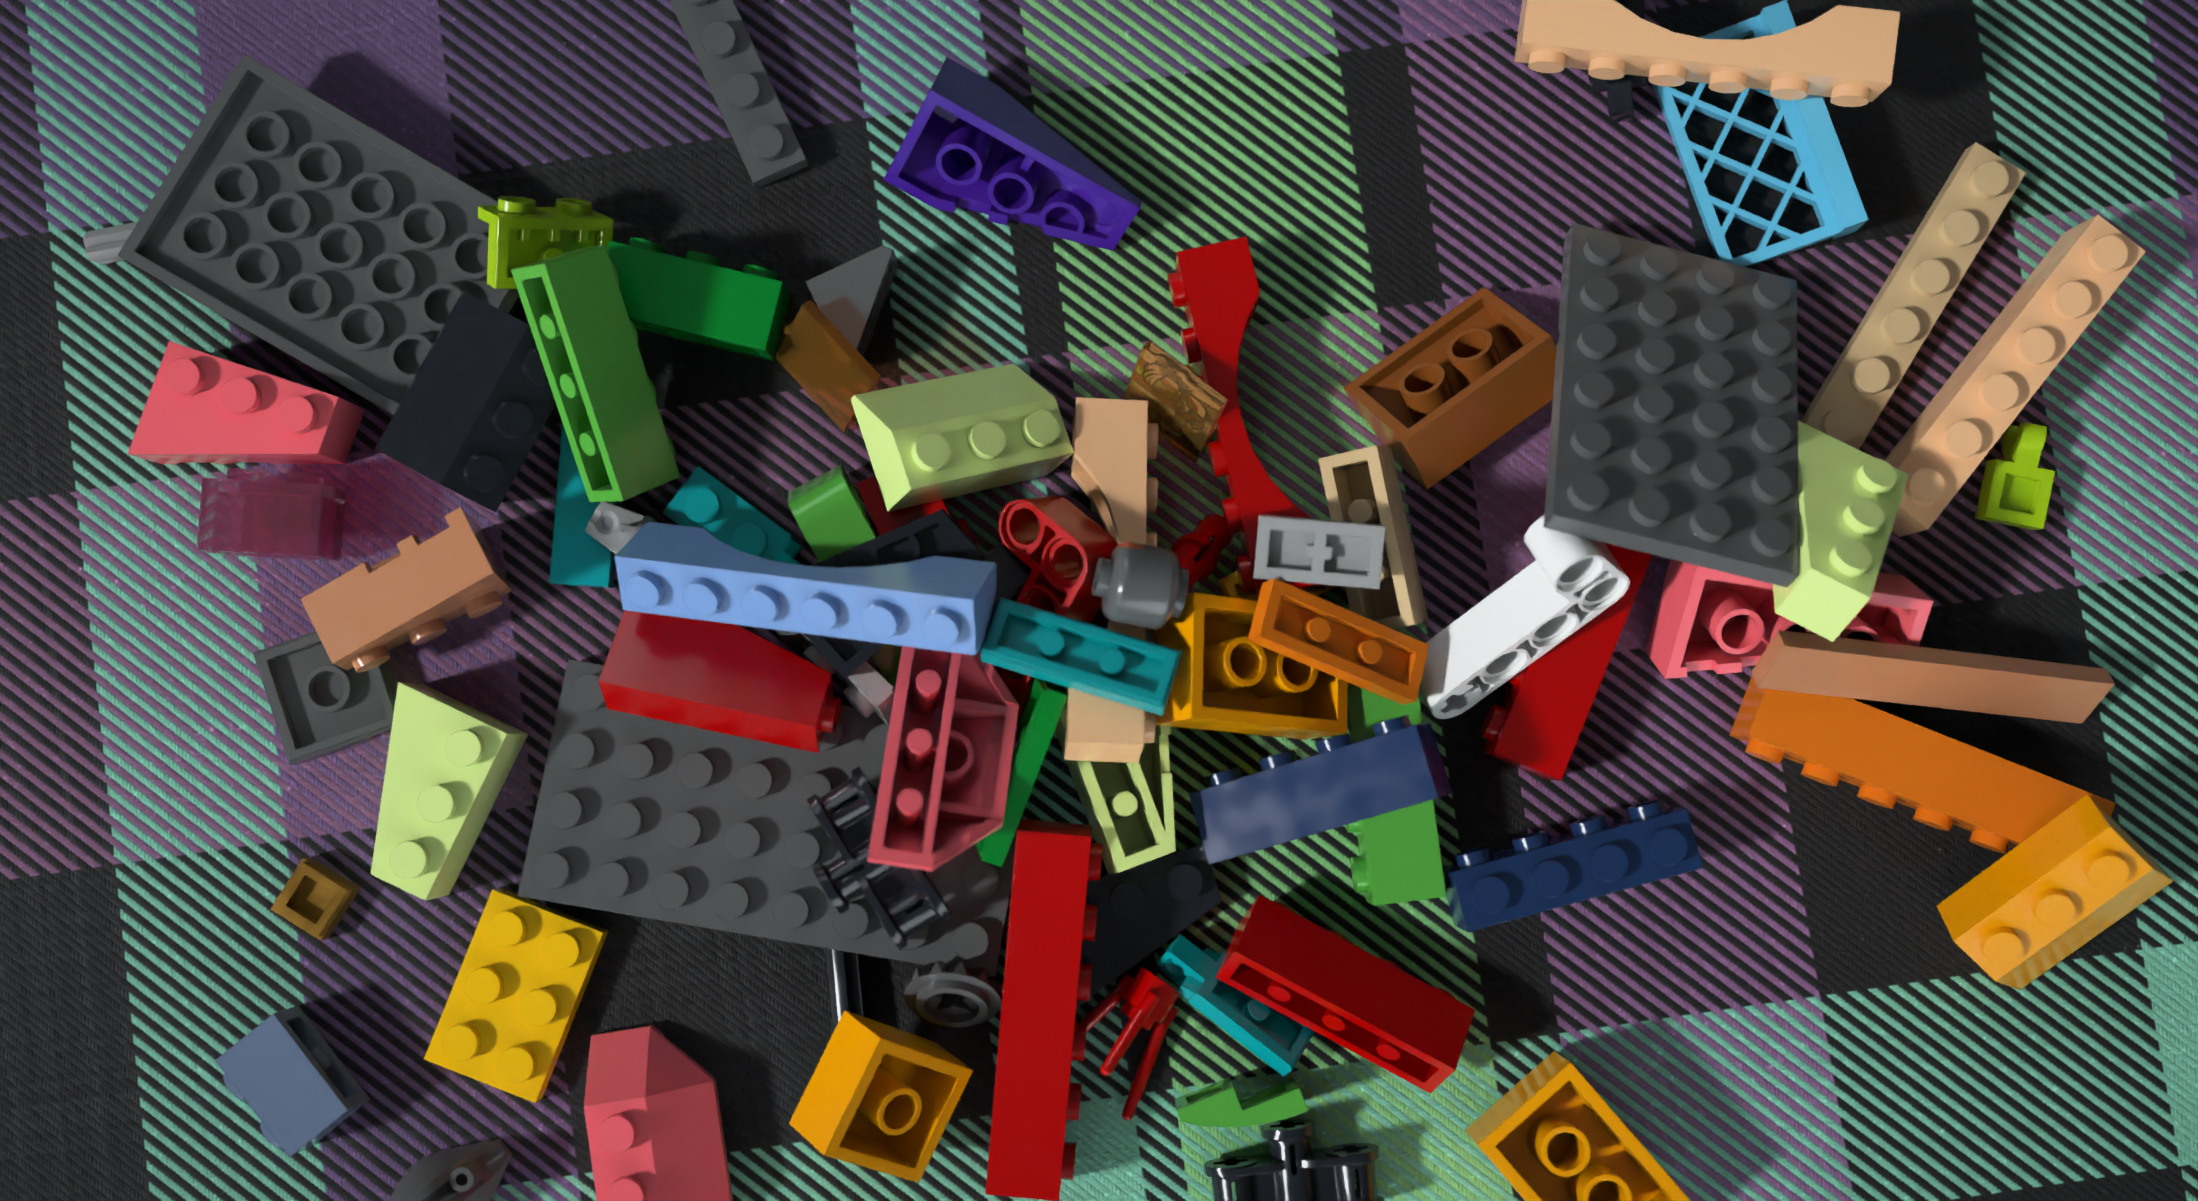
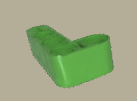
(833, 522)

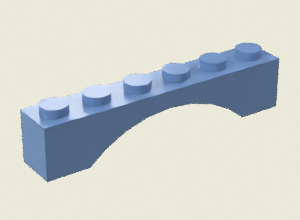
(910, 604)

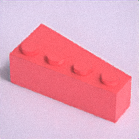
(1729, 620)

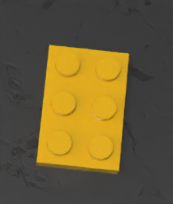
(516, 995)

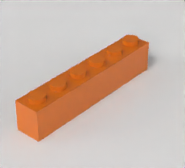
(1903, 765)

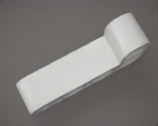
(1520, 619)

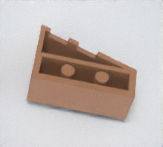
(407, 595)

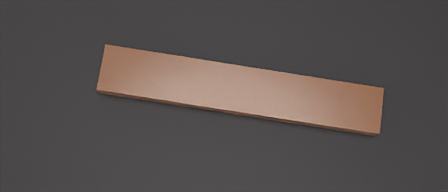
(1931, 677)

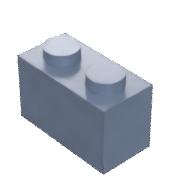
(291, 1081)

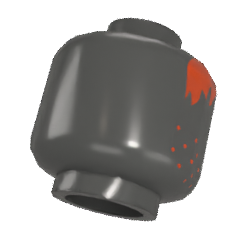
(1141, 585)

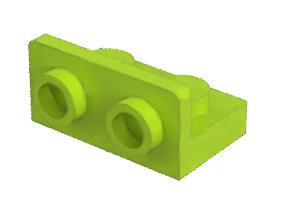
(529, 234)

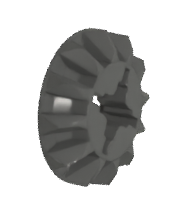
(953, 995)

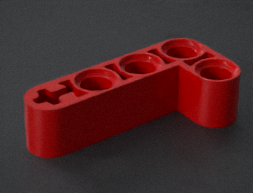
(1055, 563)

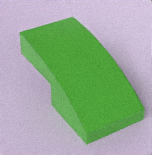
(1220, 1107)

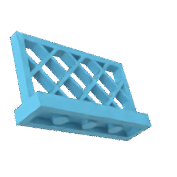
(1809, 137)

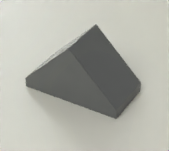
(856, 294)

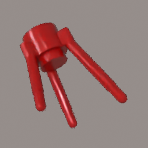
(1146, 1002)

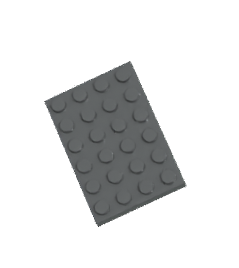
(317, 234)
(1675, 407)

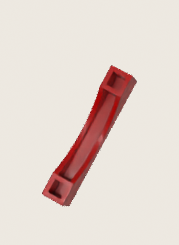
(1219, 299)

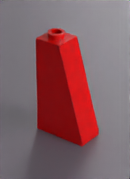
(717, 681)

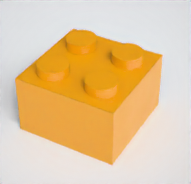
(880, 1097)

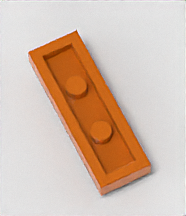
(1338, 642)

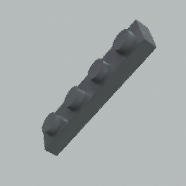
(741, 89)

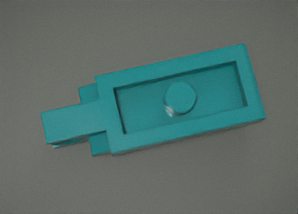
(730, 519)
(1255, 1025)

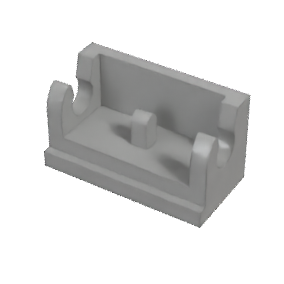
(1319, 551)

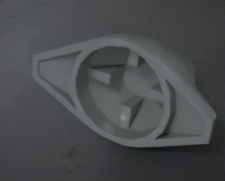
(456, 1174)

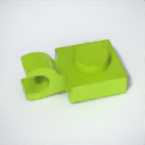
(2016, 488)

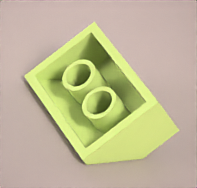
(960, 434)

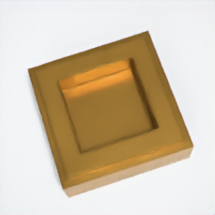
(315, 898)

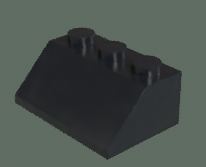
(473, 404)

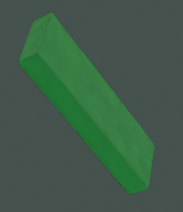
(1029, 749)

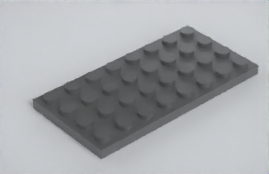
(723, 834)

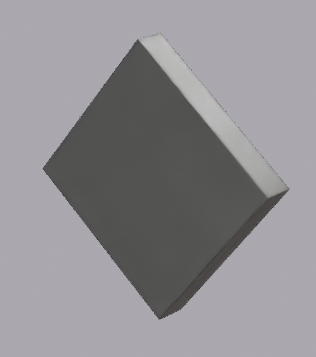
(321, 704)

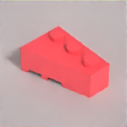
(233, 413)

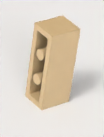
(1366, 489)

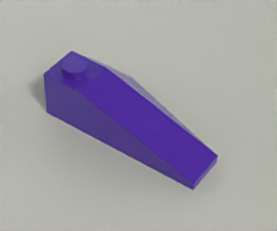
(996, 158)

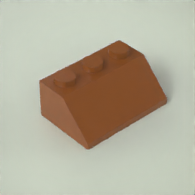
(1457, 386)

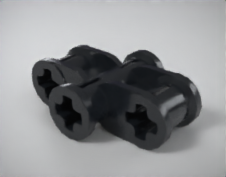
(887, 887)
(1314, 1176)

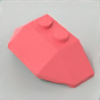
(943, 759)
(652, 1121)

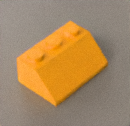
(2051, 894)

